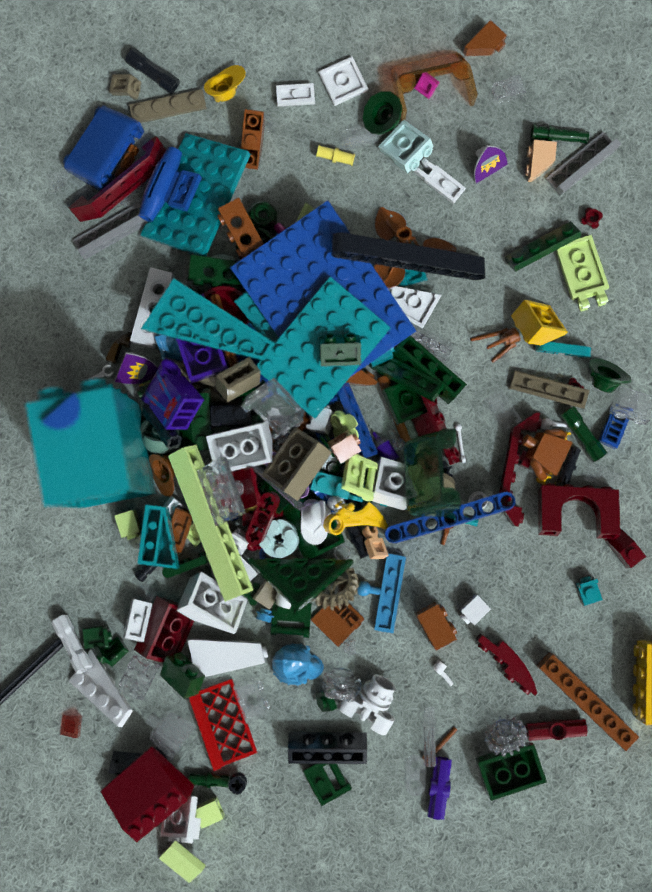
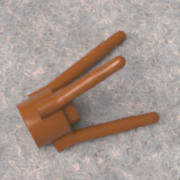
(509, 337)

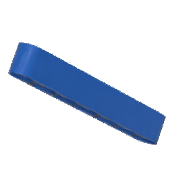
(421, 522)

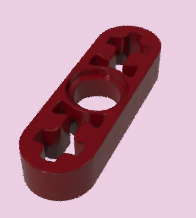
(254, 524)

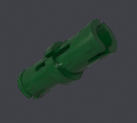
(209, 779)

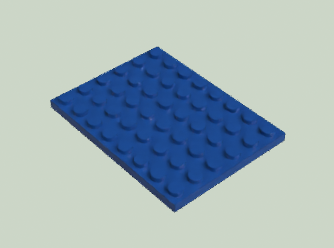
(299, 261)

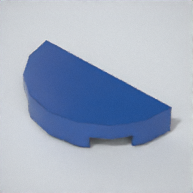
(65, 414)

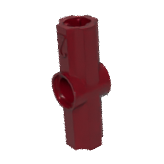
(569, 729)

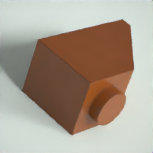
(486, 41)

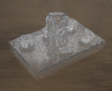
(221, 491)

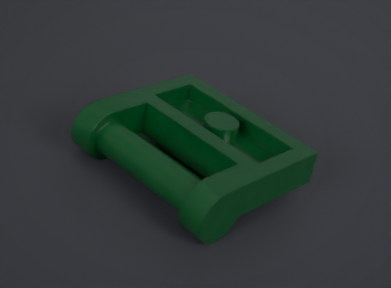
(293, 615)
(322, 784)

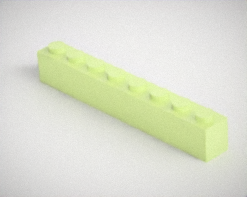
(216, 540)

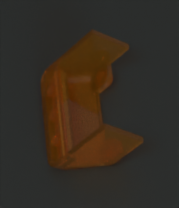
(406, 74)

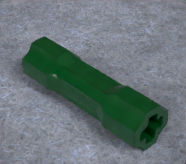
(591, 445)

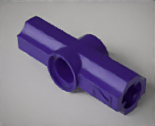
(439, 788)

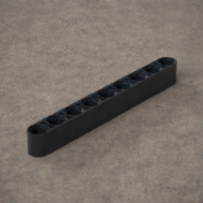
(407, 256)

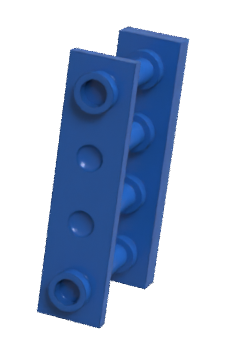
(350, 405)

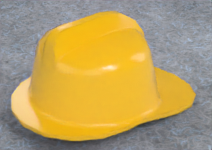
(224, 84)

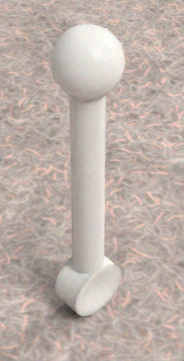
(458, 427)

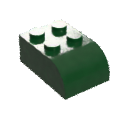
(511, 772)

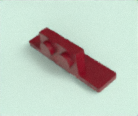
(432, 422)

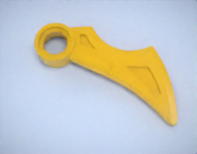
(367, 515)

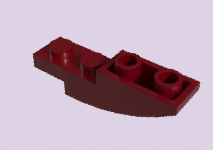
(514, 668)

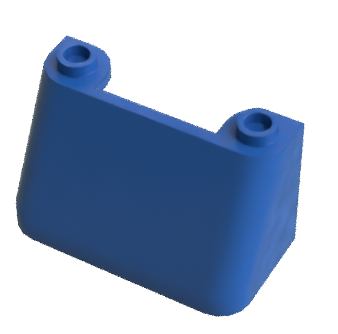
(102, 146)

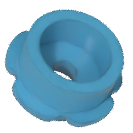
(264, 615)

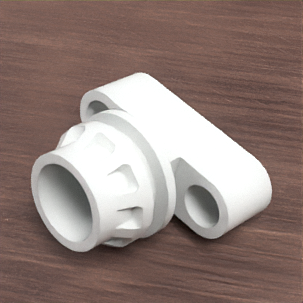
(373, 704)

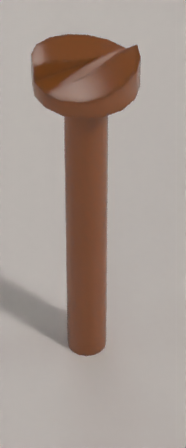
(445, 739)

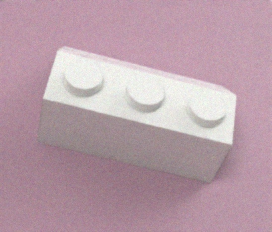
(242, 446)

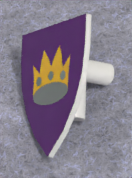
(489, 161)
(135, 369)

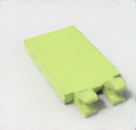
(583, 271)

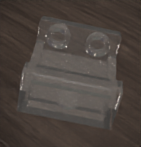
(276, 406)

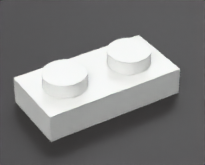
(295, 94)
(137, 620)

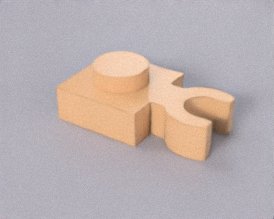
(374, 545)

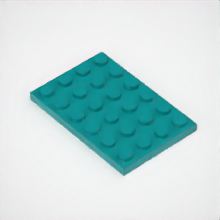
(220, 173)
(297, 352)

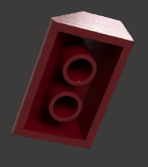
(165, 631)

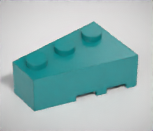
(157, 539)

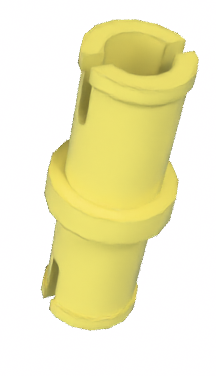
(335, 155)

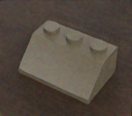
(296, 463)

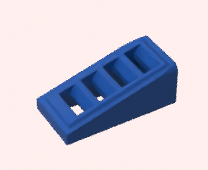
(608, 442)

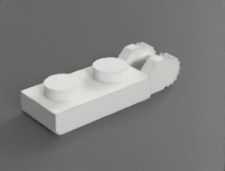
(440, 181)

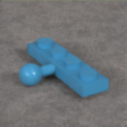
(388, 592)

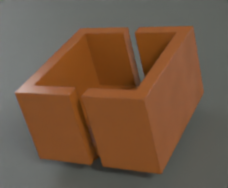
(436, 626)

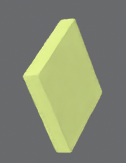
(182, 861)

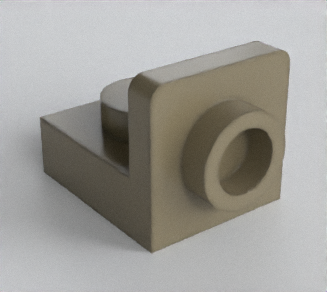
(125, 85)

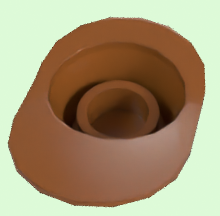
(163, 473)

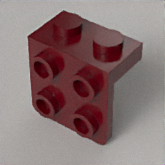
(251, 495)

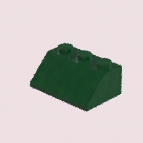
(200, 425)
(308, 550)

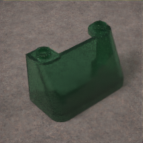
(425, 477)

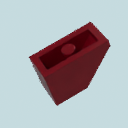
(626, 550)

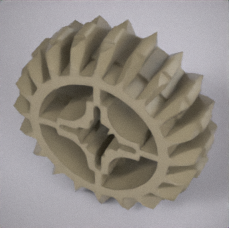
(342, 591)

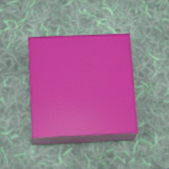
(426, 85)

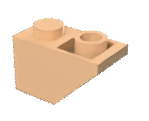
(541, 156)

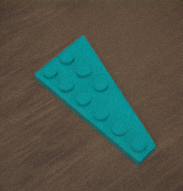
(195, 319)

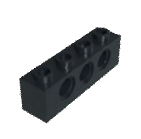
(327, 748)

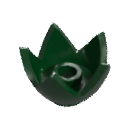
(267, 222)

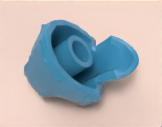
(296, 664)

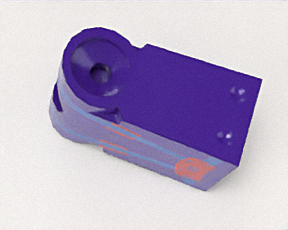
(172, 397)

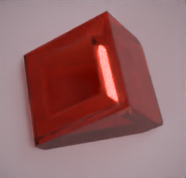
(71, 726)

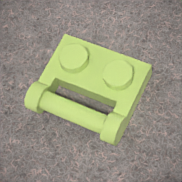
(354, 476)

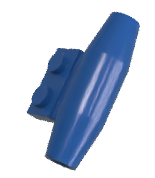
(168, 186)

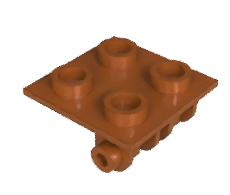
(338, 623)

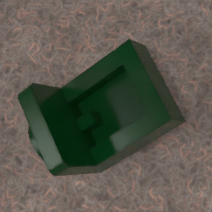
(96, 636)
(113, 654)

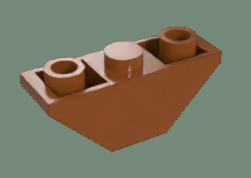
(253, 136)

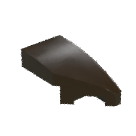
(123, 341)

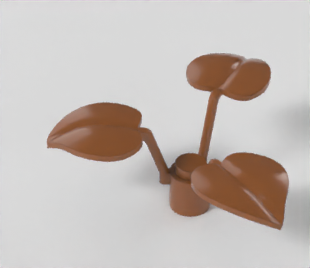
(387, 228)

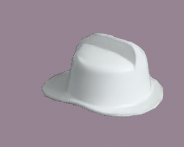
(312, 521)

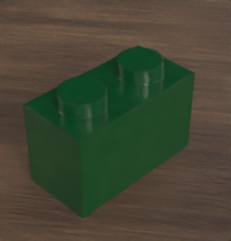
(182, 675)

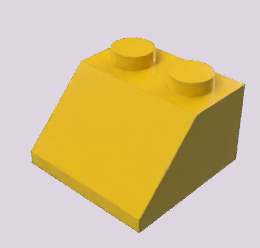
(537, 323)

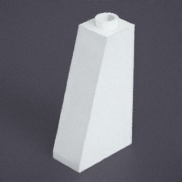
(222, 656)

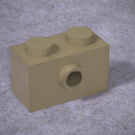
(238, 379)

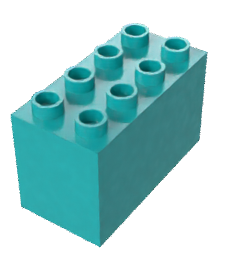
(95, 458)

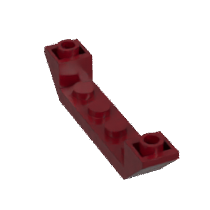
(120, 186)
(530, 425)

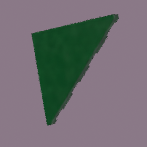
(300, 578)

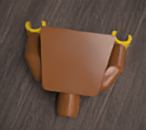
(547, 452)

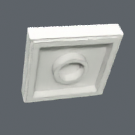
(343, 81)

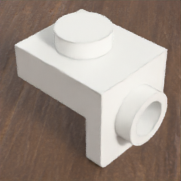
(240, 541)

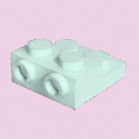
(406, 146)

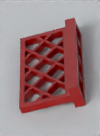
(206, 729)

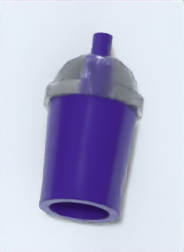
(384, 447)

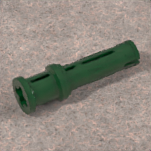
(550, 133)

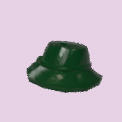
(379, 109)
(607, 375)

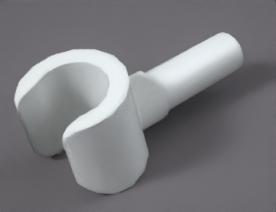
(102, 374)
(547, 422)
(439, 667)

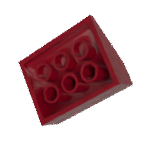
(146, 793)

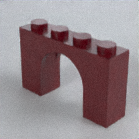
(602, 501)

